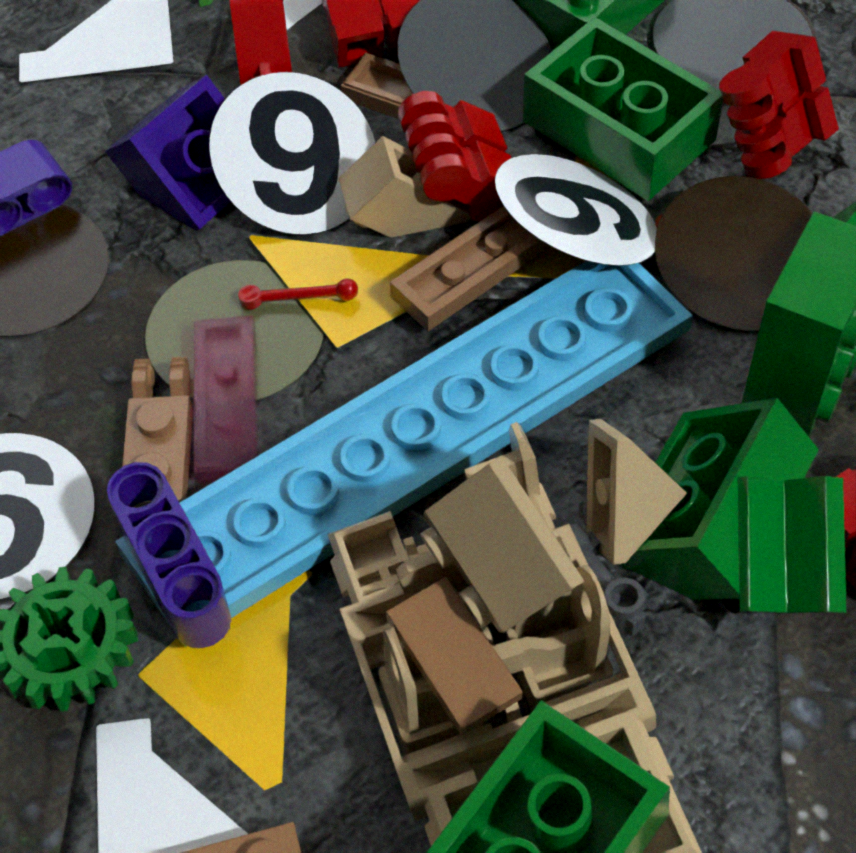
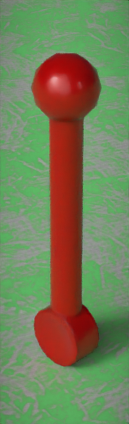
(251, 296)

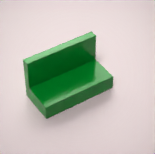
(791, 545)

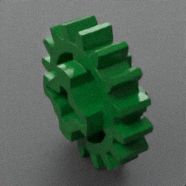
(56, 664)

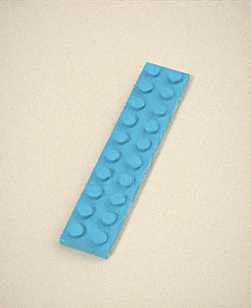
(424, 426)

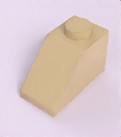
(387, 194)

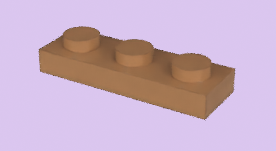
(465, 268)

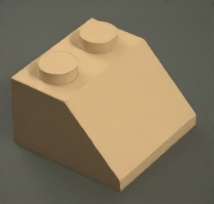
(498, 548)

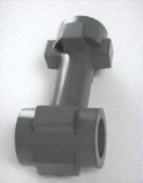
(623, 596)

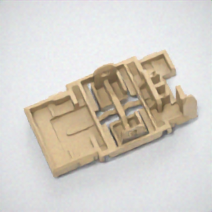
(553, 652)

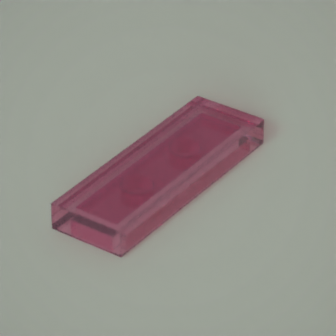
(224, 396)

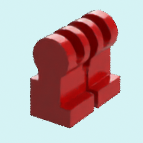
(363, 24)
(778, 102)
(455, 150)

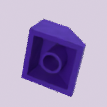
(170, 155)

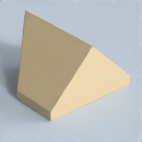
(624, 493)

